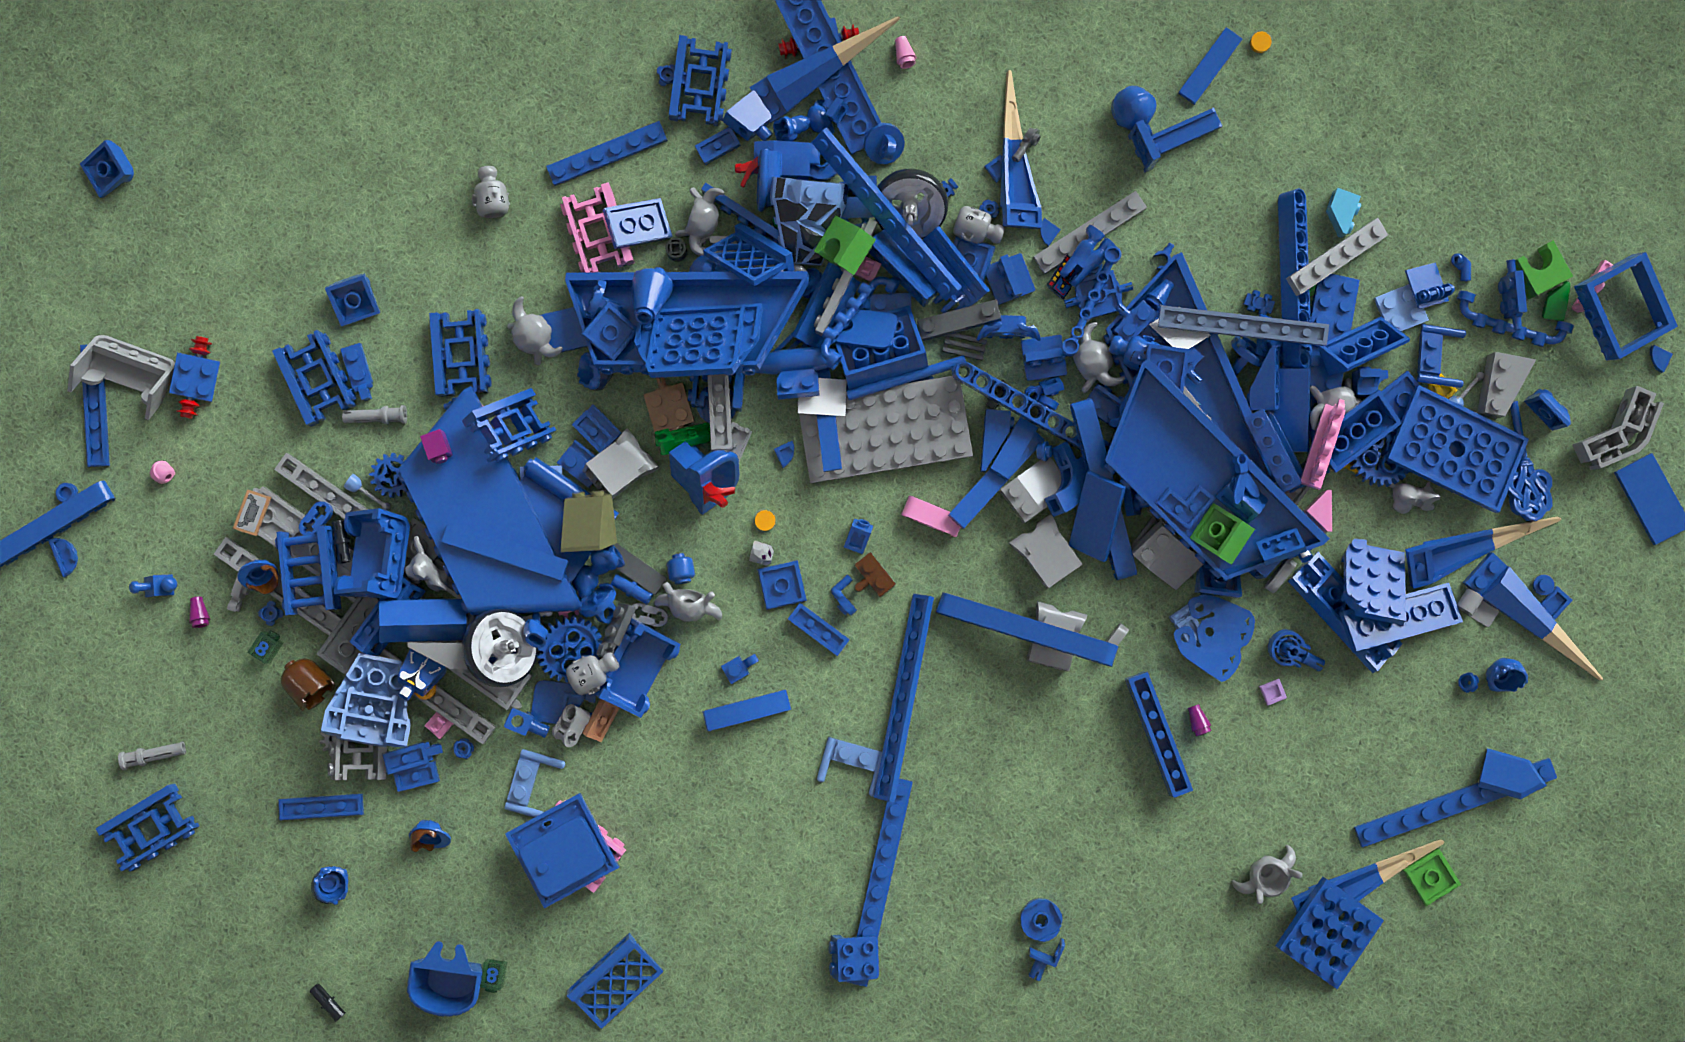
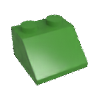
(1222, 533)

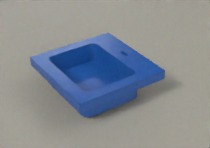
(564, 853)

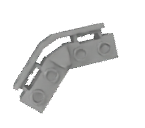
(1635, 415)

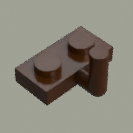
(874, 575)

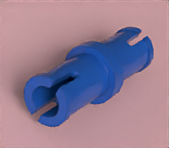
(631, 589)

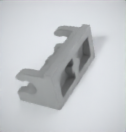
(740, 438)

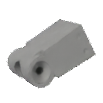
(619, 465)
(1046, 552)
(1050, 615)

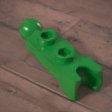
(693, 435)

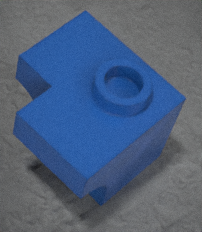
(1366, 380)

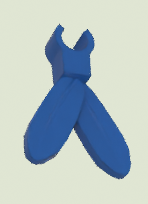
(1243, 480)

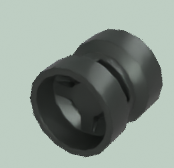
(676, 249)

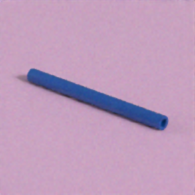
(904, 378)

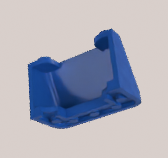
(377, 554)
(639, 662)

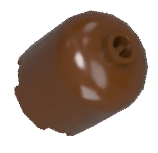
(306, 683)

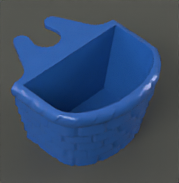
(444, 985)

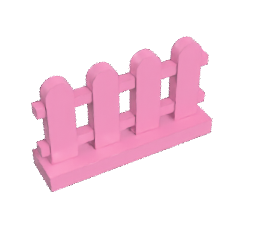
(1323, 445)

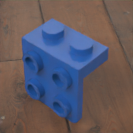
(854, 958)

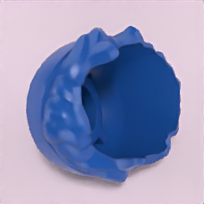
(1506, 675)

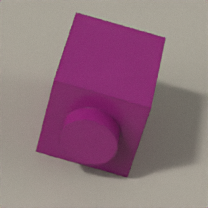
(436, 446)

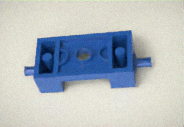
(1137, 323)

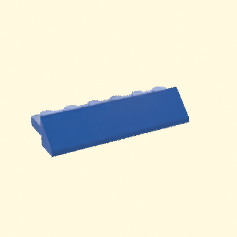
(1322, 591)

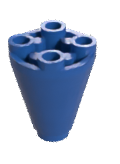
(650, 292)

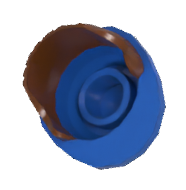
(259, 576)
(428, 835)

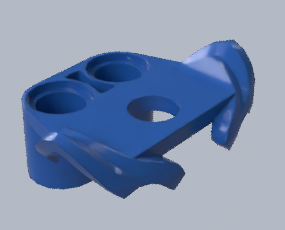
(1008, 328)

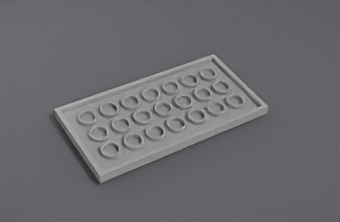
(894, 430)

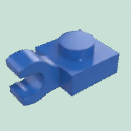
(737, 668)

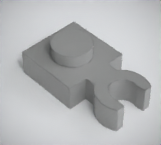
(238, 593)

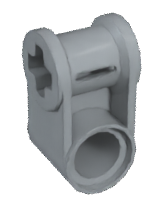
(571, 724)

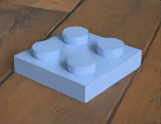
(1400, 308)

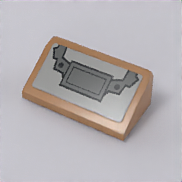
(252, 512)

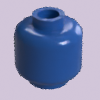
(680, 569)

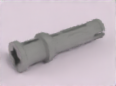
(382, 415)
(142, 756)

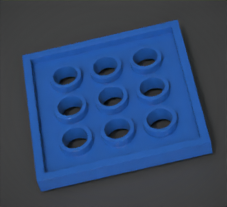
(1317, 936)

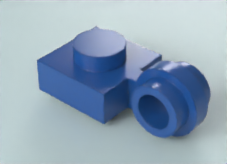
(1047, 387)

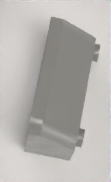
(125, 365)

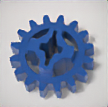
(380, 479)

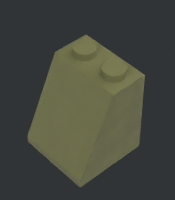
(588, 522)

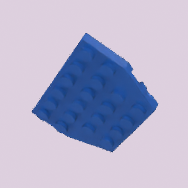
(698, 339)

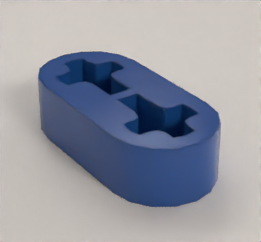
(312, 515)

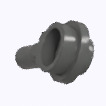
(1030, 138)

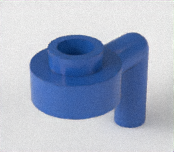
(845, 605)

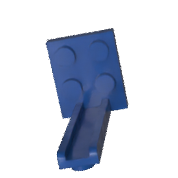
(1151, 146)

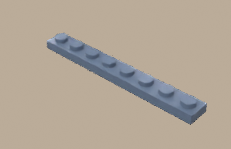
(1243, 325)

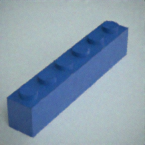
(1158, 734)

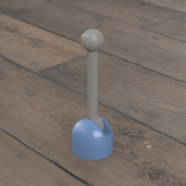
(1459, 399)
(354, 484)

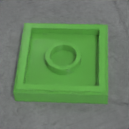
(1431, 877)

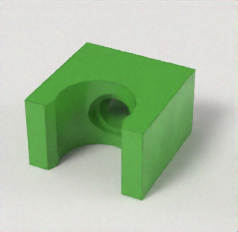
(844, 245)
(1551, 274)

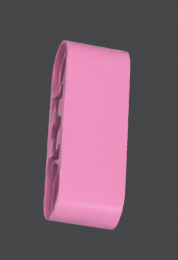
(930, 516)

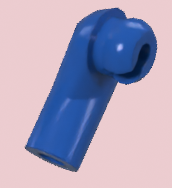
(1463, 265)

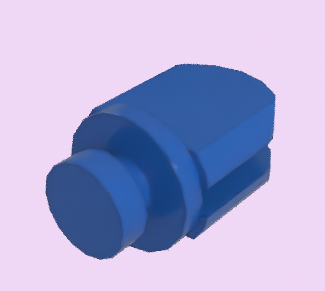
(949, 187)

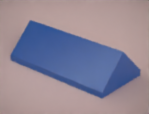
(899, 265)
(1361, 345)
(1362, 429)
(421, 620)

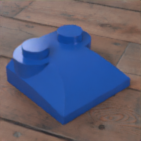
(107, 168)
(352, 299)
(1548, 409)

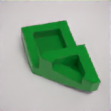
(1557, 302)

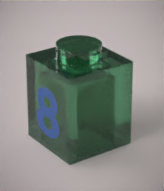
(266, 646)
(493, 975)

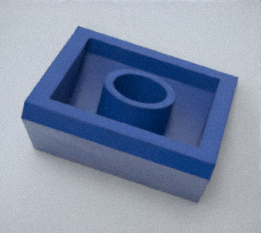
(1209, 584)

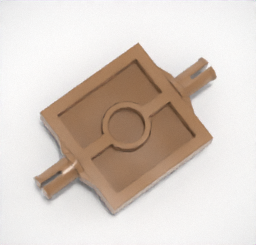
(668, 406)

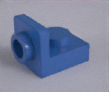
(858, 536)

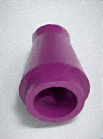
(198, 613)
(1199, 722)

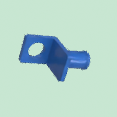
(527, 724)
(1043, 960)

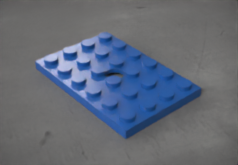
(1488, 448)

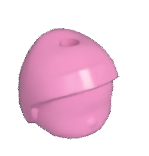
(161, 472)

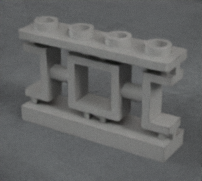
(374, 771)

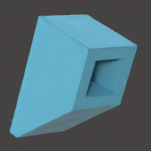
(1341, 209)

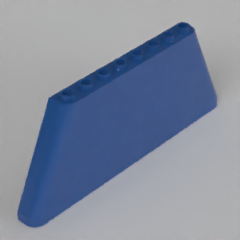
(694, 289)
(1219, 388)
(1174, 445)
(488, 501)

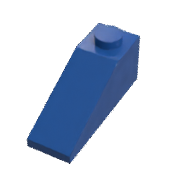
(789, 147)
(1265, 388)
(996, 428)

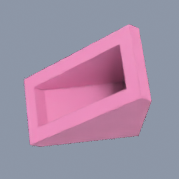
(1321, 511)

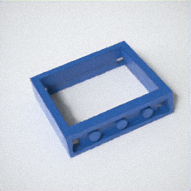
(1653, 297)

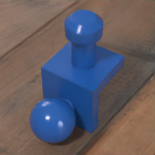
(155, 585)

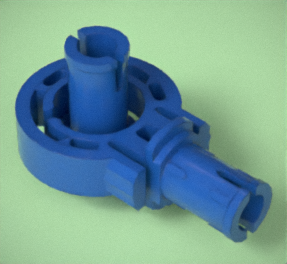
(1292, 650)

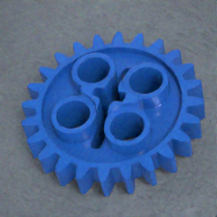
(1381, 475)
(559, 636)

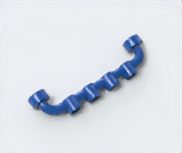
(1111, 256)
(842, 320)
(1500, 326)

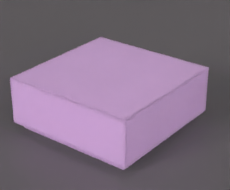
(1273, 692)

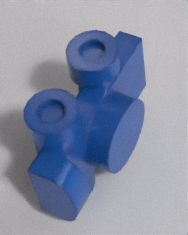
(1256, 302)

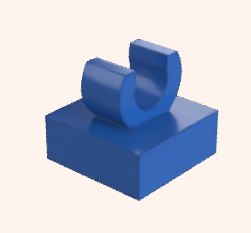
(835, 109)

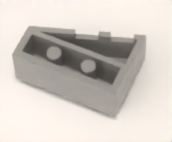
(1502, 383)

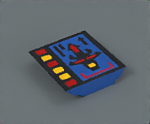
(1060, 285)

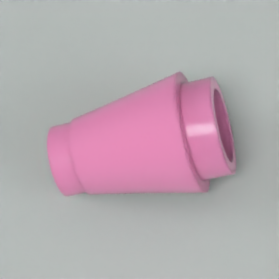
(904, 53)

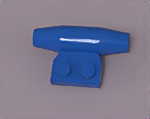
(796, 371)

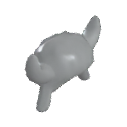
(702, 218)
(531, 333)
(1094, 361)
(1331, 398)
(688, 604)
(1270, 876)

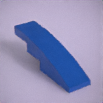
(746, 710)

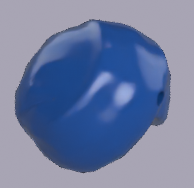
(1133, 106)

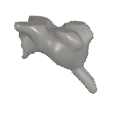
(1408, 496)
(423, 568)

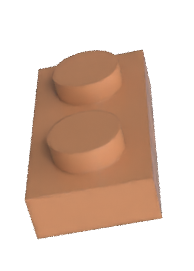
(600, 720)

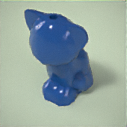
(788, 128)
(602, 562)

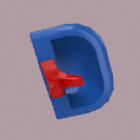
(769, 165)
(704, 477)

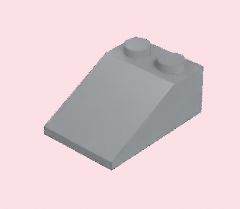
(1029, 489)
(1166, 555)
(443, 653)

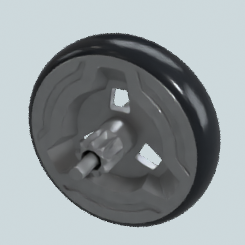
(905, 186)
(480, 646)

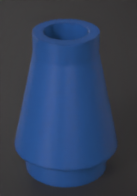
(1159, 295)

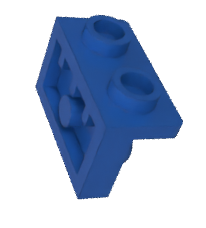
(1105, 403)
(1280, 546)

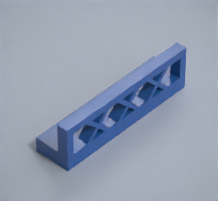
(368, 632)

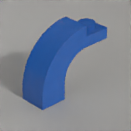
(1072, 480)

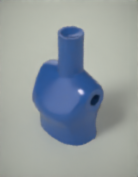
(535, 632)

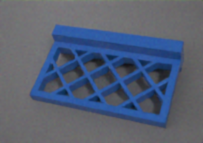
(758, 247)
(599, 971)

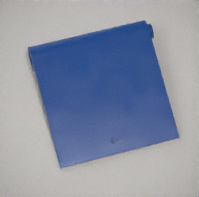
(547, 494)

